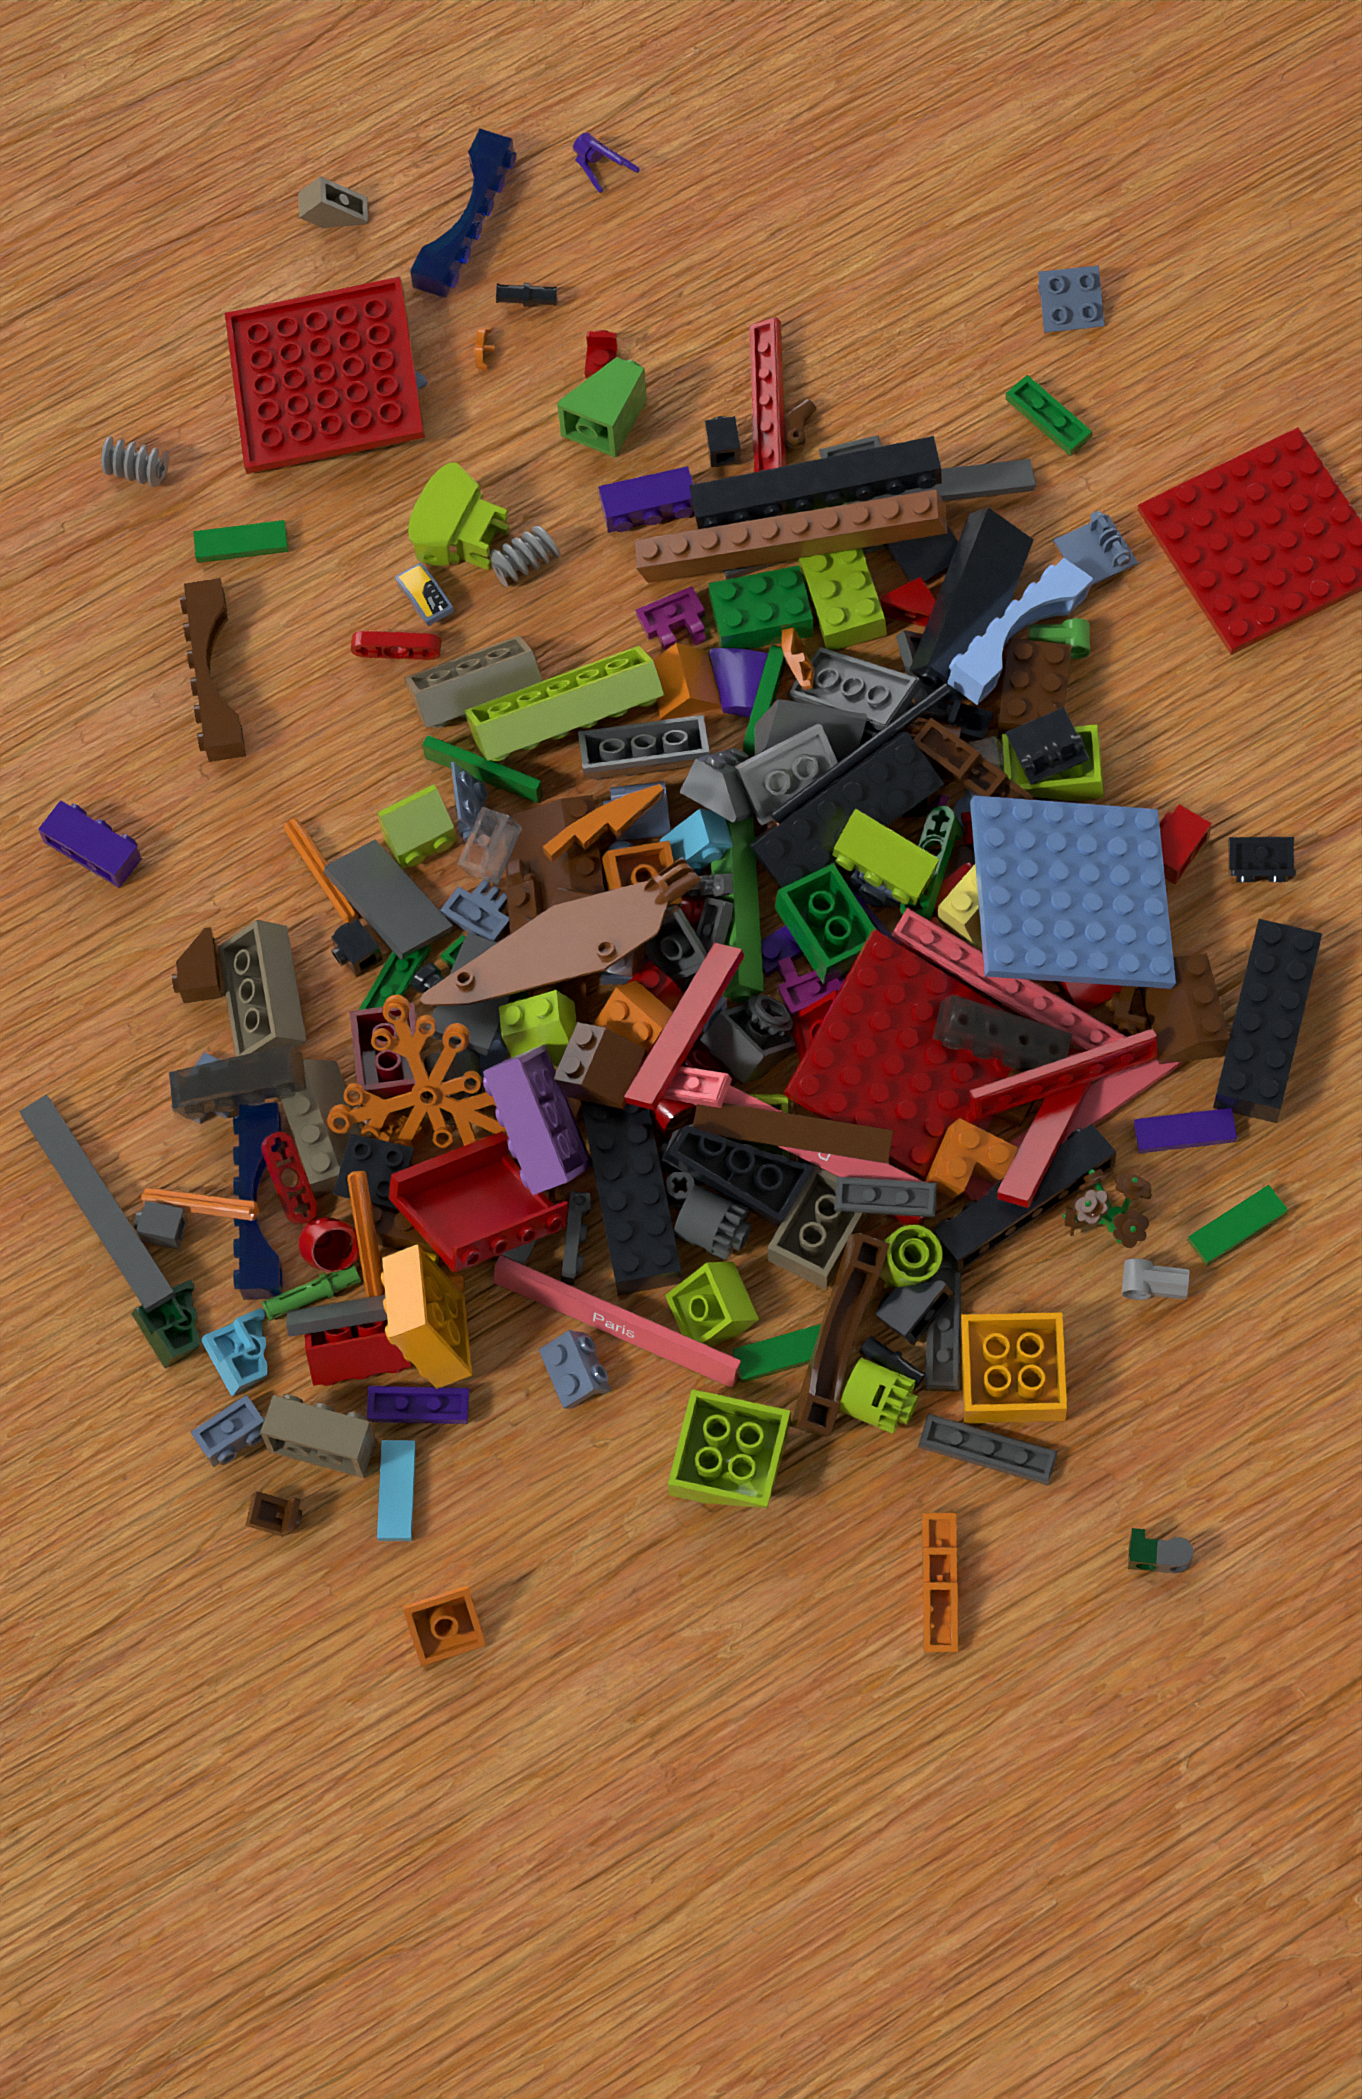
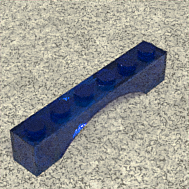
(440, 261)
(259, 1265)

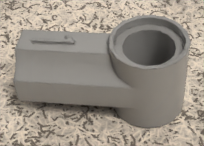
(1145, 1280)

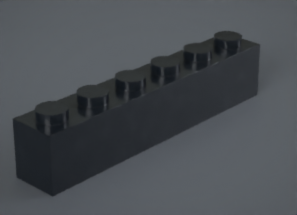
(992, 1221)

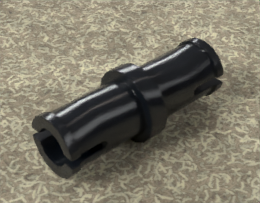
(526, 294)
(891, 1360)

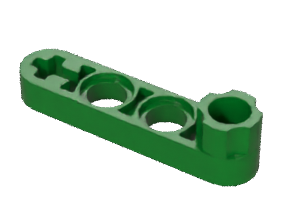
(766, 694)
(942, 829)

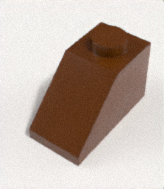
(198, 970)

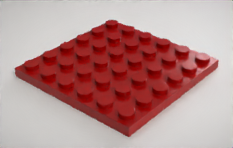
(324, 375)
(1261, 539)
(879, 1057)

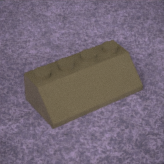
(472, 680)
(261, 988)
(308, 1114)

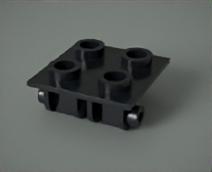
(1047, 746)
(378, 1161)

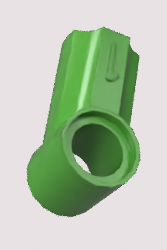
(1070, 632)

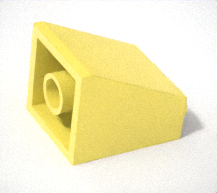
(960, 911)

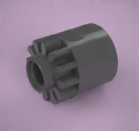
(713, 1222)

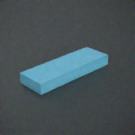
(396, 1490)

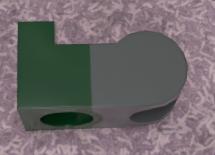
(1158, 1555)

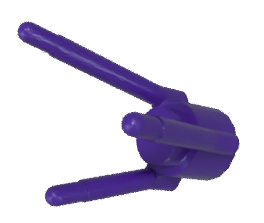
(592, 150)

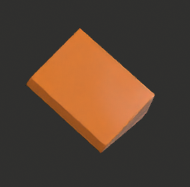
(686, 682)
(444, 1625)

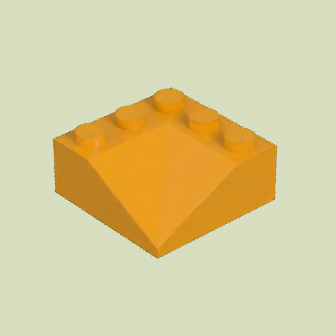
(426, 1316)
(1013, 1368)

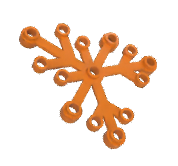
(409, 1046)

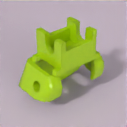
(454, 515)

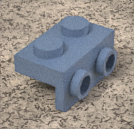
(574, 1368)
(229, 1431)

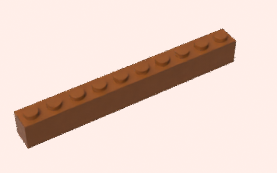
(791, 536)

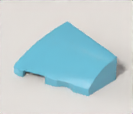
(239, 1352)

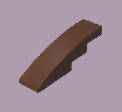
(966, 763)

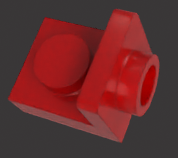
(601, 349)

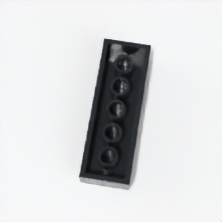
(878, 786)
(1267, 1020)
(632, 1197)

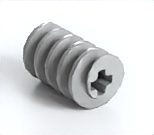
(134, 464)
(522, 554)

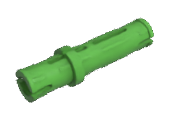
(306, 1294)

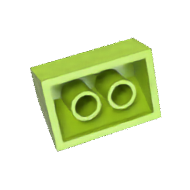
(885, 858)

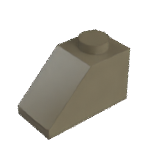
(332, 205)

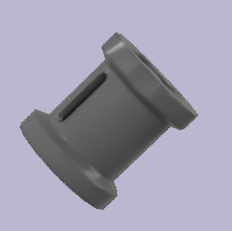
(678, 1181)

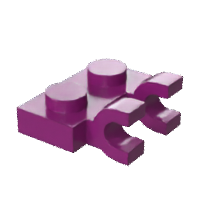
(671, 613)
(803, 990)

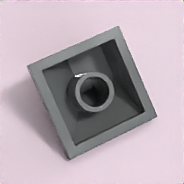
(676, 946)

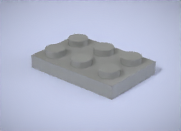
(785, 770)

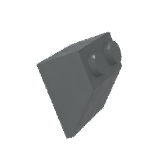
(744, 1046)

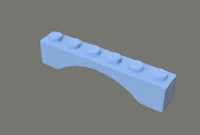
(1056, 594)

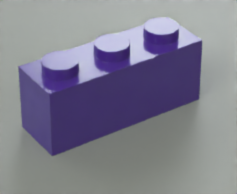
(647, 499)
(90, 843)

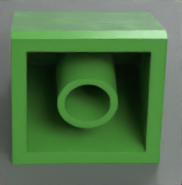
(604, 406)

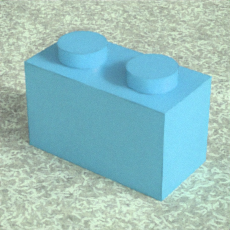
(699, 839)

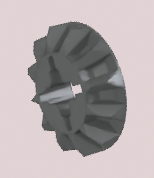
(769, 1014)

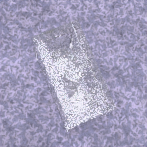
(489, 845)

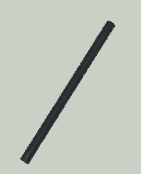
(861, 753)

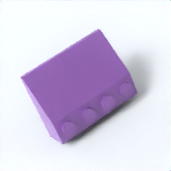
(537, 1120)

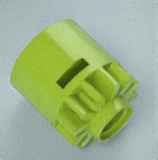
(911, 1256)
(878, 1396)

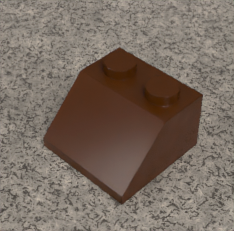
(599, 1066)

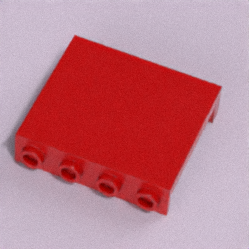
(473, 1203)

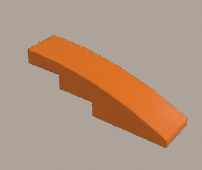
(615, 816)
(939, 1582)

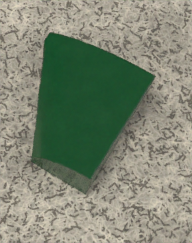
(171, 1326)

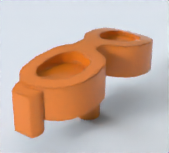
(480, 347)

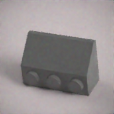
(789, 718)
(717, 786)

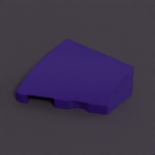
(737, 678)

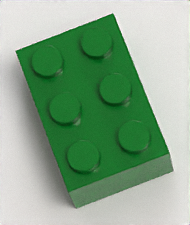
(758, 606)
(825, 921)

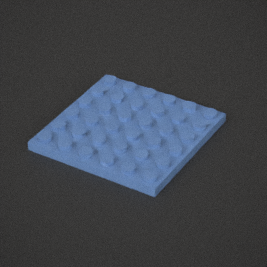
(1072, 892)

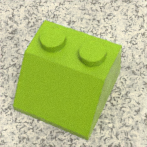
(417, 827)
(539, 1021)
(712, 1304)

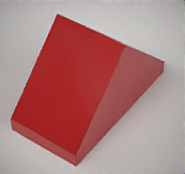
(909, 603)

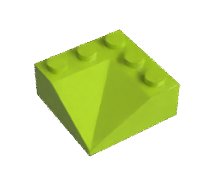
(728, 1451)

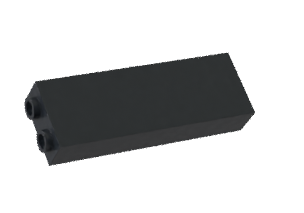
(972, 593)

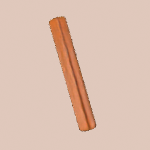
(316, 864)
(203, 1204)
(365, 1233)

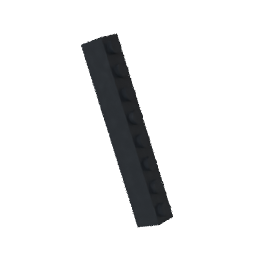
(818, 483)

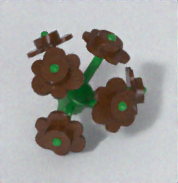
(1096, 1208)

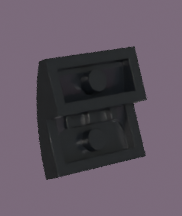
(924, 555)

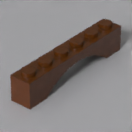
(207, 615)
(825, 1374)

